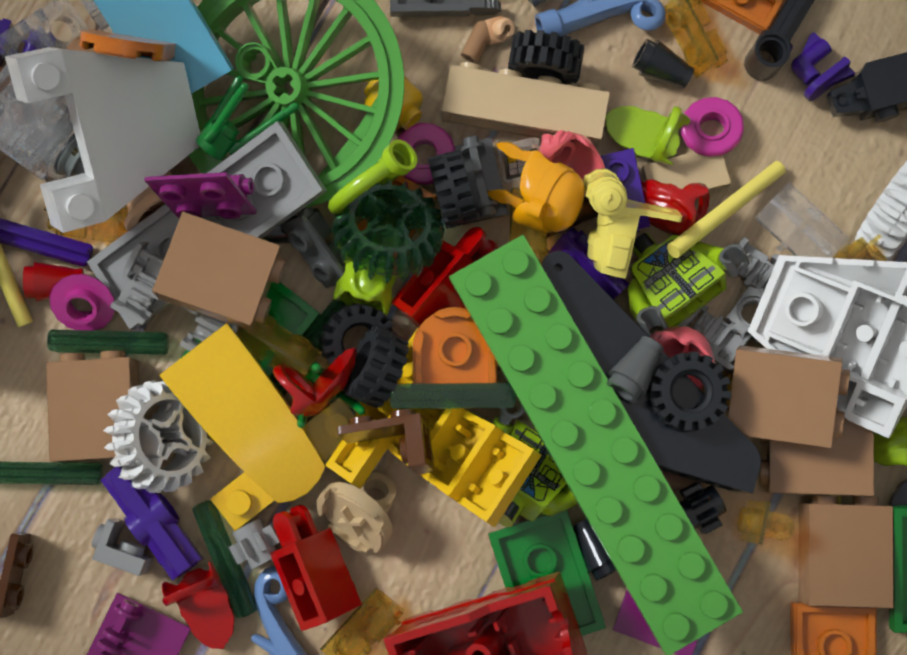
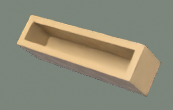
(522, 104)

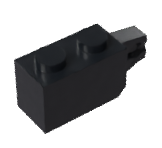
(874, 91)

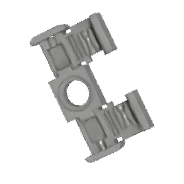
(139, 292)
(723, 334)

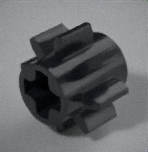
(703, 507)

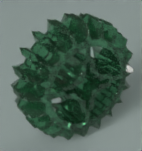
(385, 243)

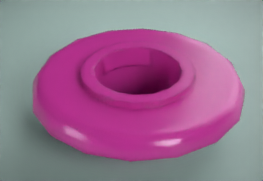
(718, 110)
(426, 134)
(87, 288)

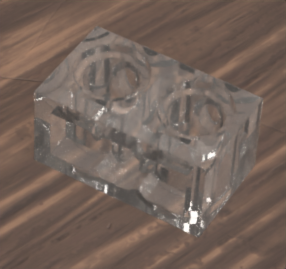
(37, 28)

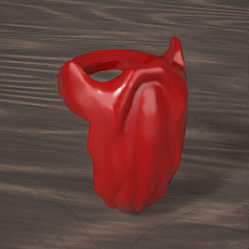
(681, 199)
(314, 397)
(203, 606)

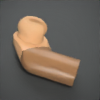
(485, 34)

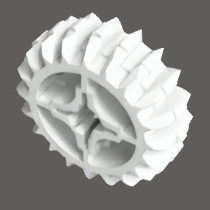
(888, 217)
(144, 443)

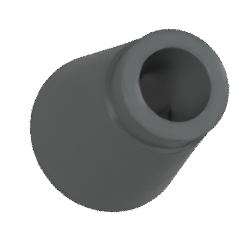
(636, 369)

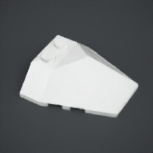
(847, 313)

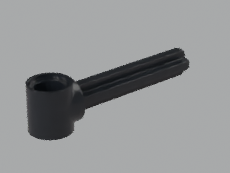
(776, 41)

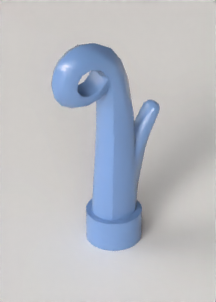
(588, 12)
(281, 637)

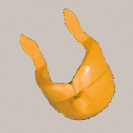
(549, 191)

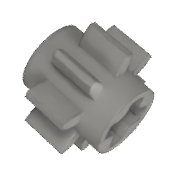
(254, 543)

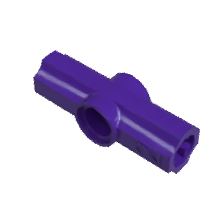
(154, 524)

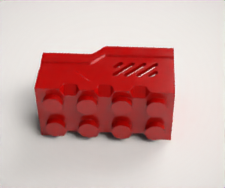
(508, 621)

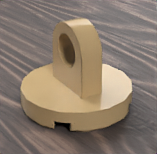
(356, 516)

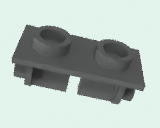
(482, 176)
(307, 236)

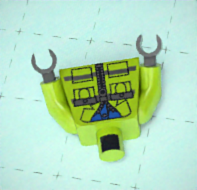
(672, 288)
(544, 487)

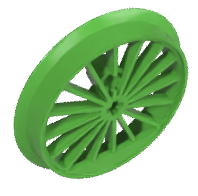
(378, 125)

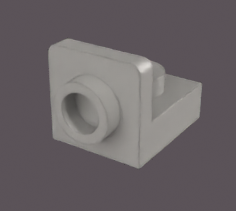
(126, 556)

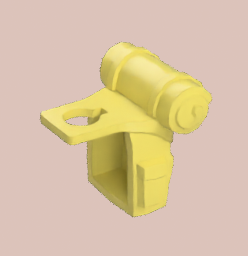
(617, 222)

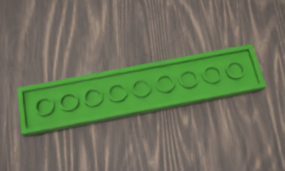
(595, 446)

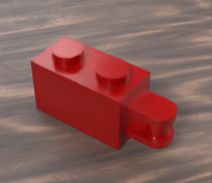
(433, 288)
(312, 569)

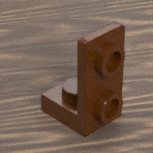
(414, 447)
(17, 558)

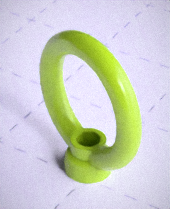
(396, 161)

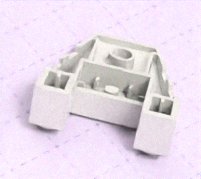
(127, 122)

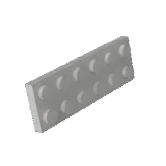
(281, 189)

